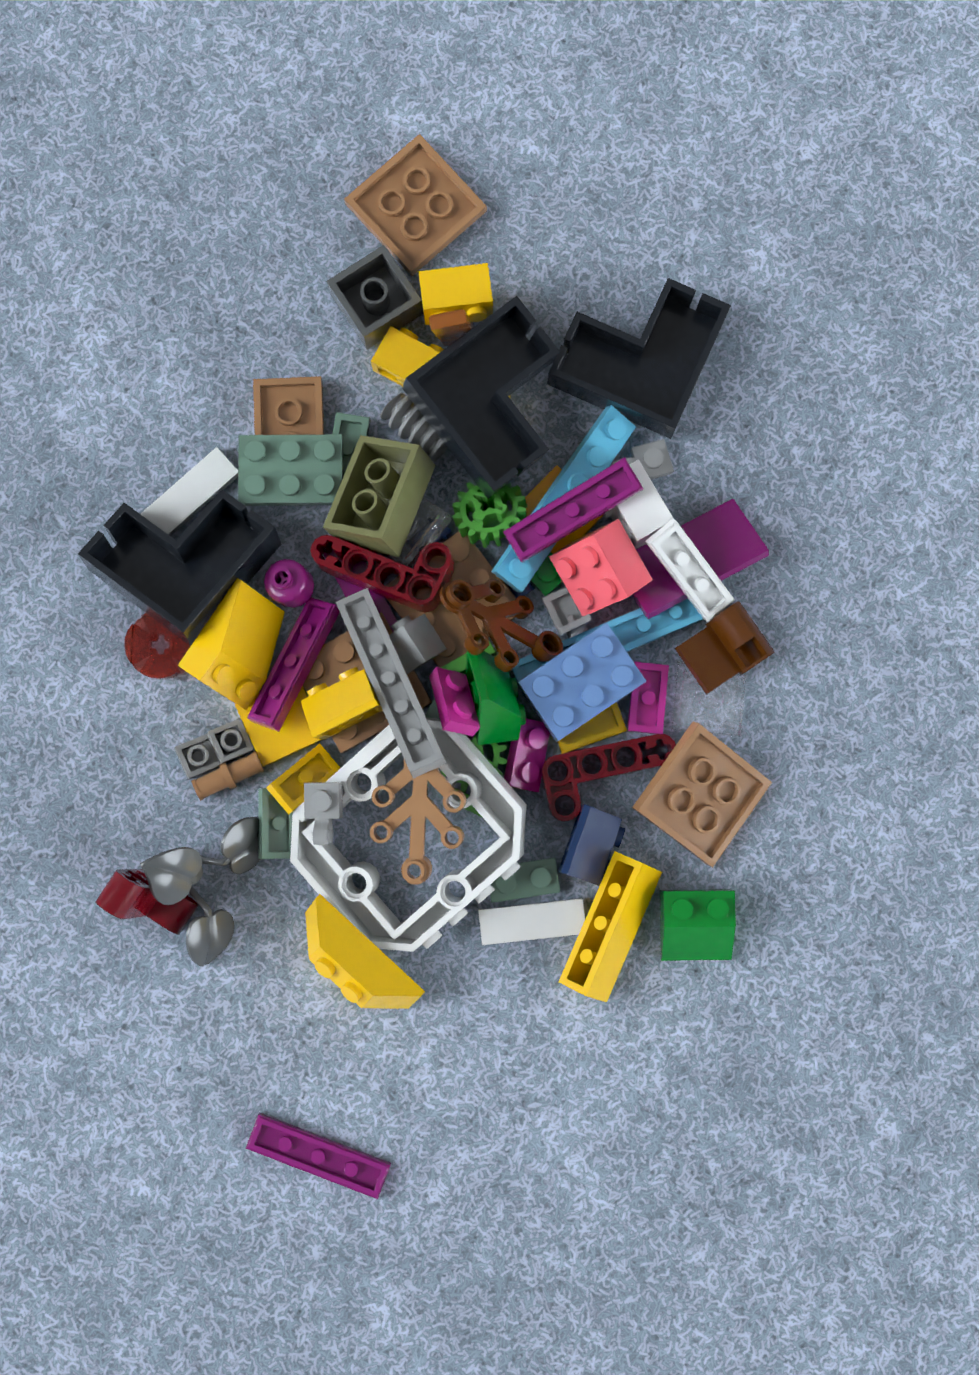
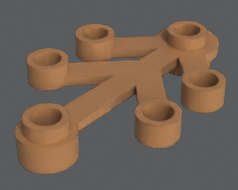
(419, 807)

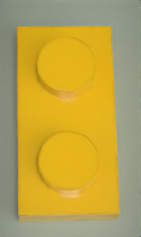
(313, 767)

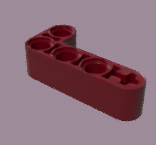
(380, 567)
(608, 768)
(130, 897)

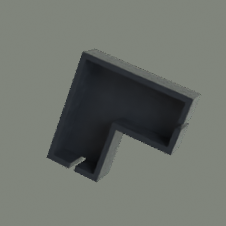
(644, 376)
(467, 394)
(184, 577)

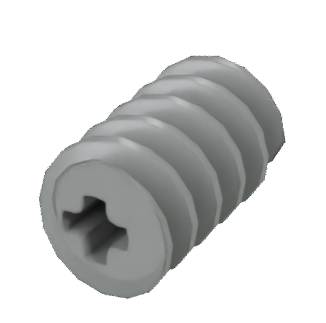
(412, 424)

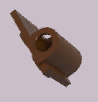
(724, 648)

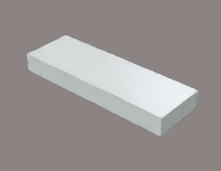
(191, 492)
(690, 570)
(531, 921)

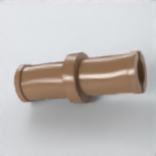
(227, 776)

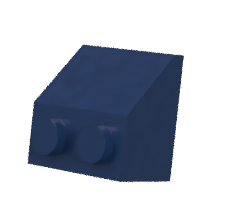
(591, 844)

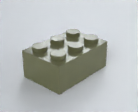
(380, 495)

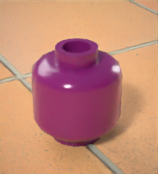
(289, 583)

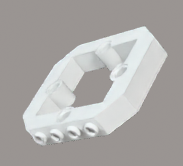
(332, 873)

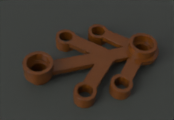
(461, 599)

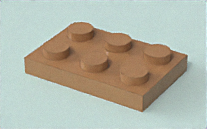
(288, 406)

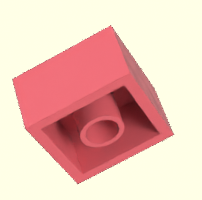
(601, 568)

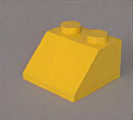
(457, 289)
(341, 704)

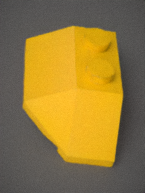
(355, 962)

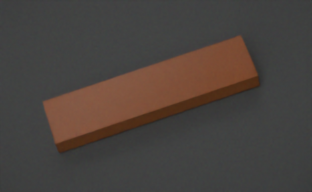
(450, 325)

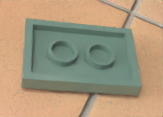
(289, 469)

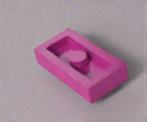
(649, 700)
(454, 701)
(527, 757)

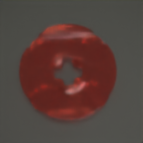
(145, 658)

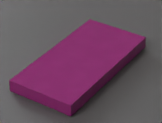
(723, 540)

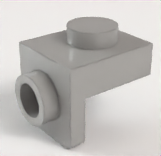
(565, 613)

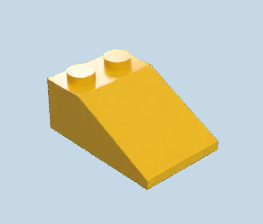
(236, 645)

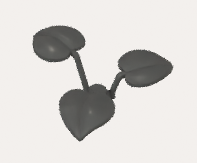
(176, 870)

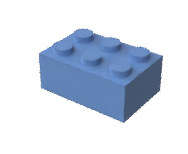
(581, 682)

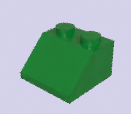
(494, 700)
(697, 924)

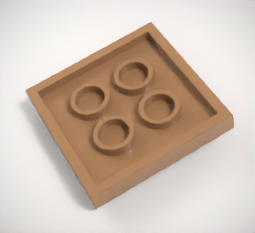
(415, 204)
(469, 567)
(339, 657)
(702, 794)

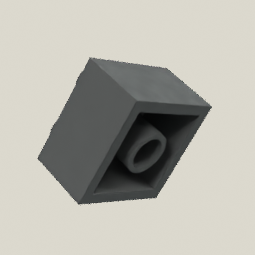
(375, 296)

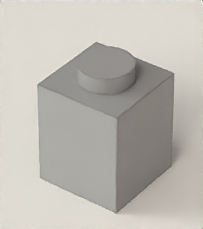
(415, 642)

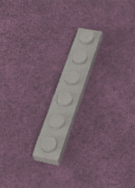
(391, 684)

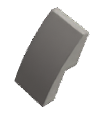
(213, 749)

